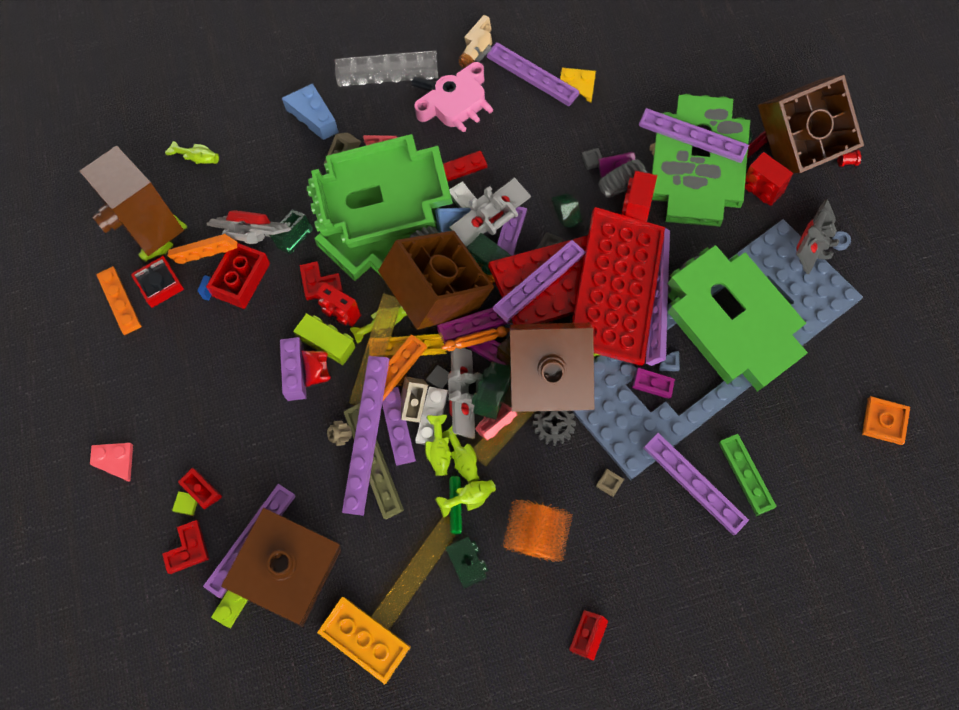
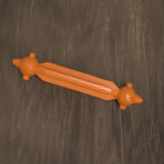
(475, 338)

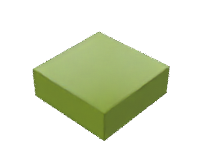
(184, 504)

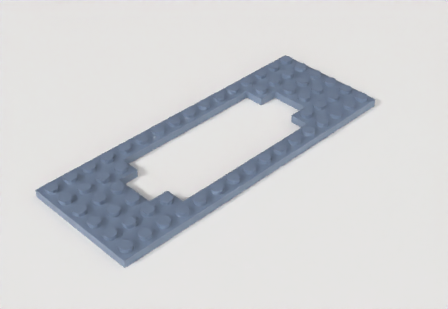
(626, 425)

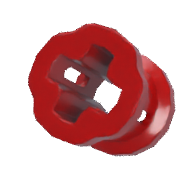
(850, 158)

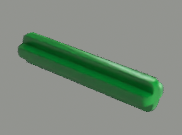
(455, 512)

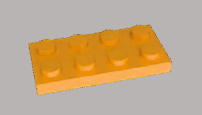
(364, 640)

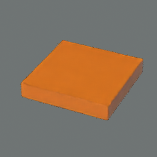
(886, 420)

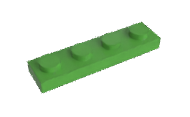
(747, 475)

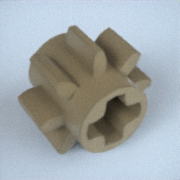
(339, 433)

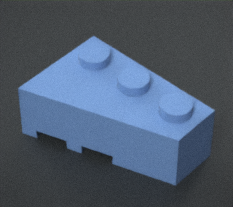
(312, 111)

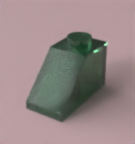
(567, 210)

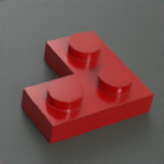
(312, 280)
(192, 549)

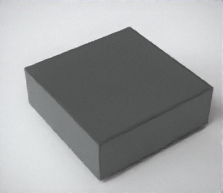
(591, 158)
(438, 377)

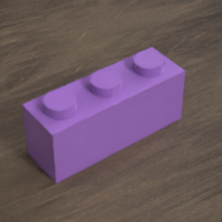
(292, 369)

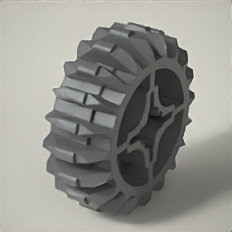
(618, 179)

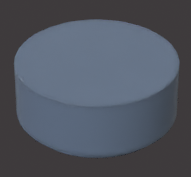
(844, 240)

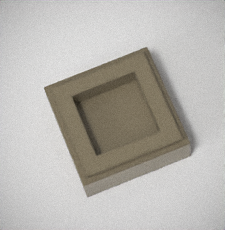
(609, 482)

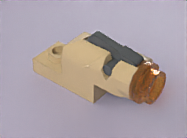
(477, 42)

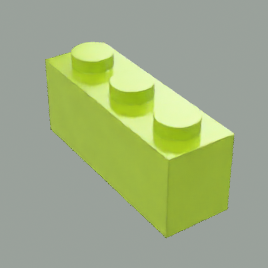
(325, 338)

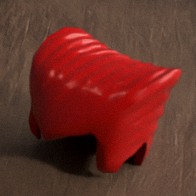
(315, 367)

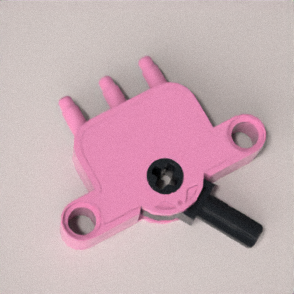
(453, 97)

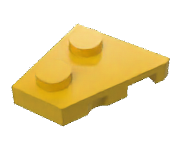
(581, 80)

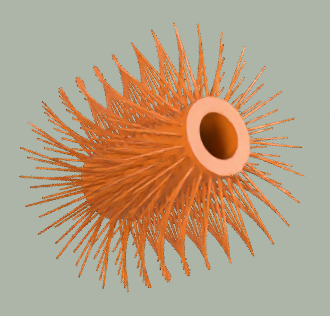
(537, 531)

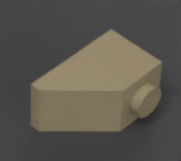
(343, 142)
(413, 399)

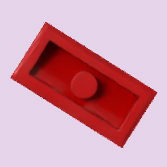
(199, 488)
(589, 635)

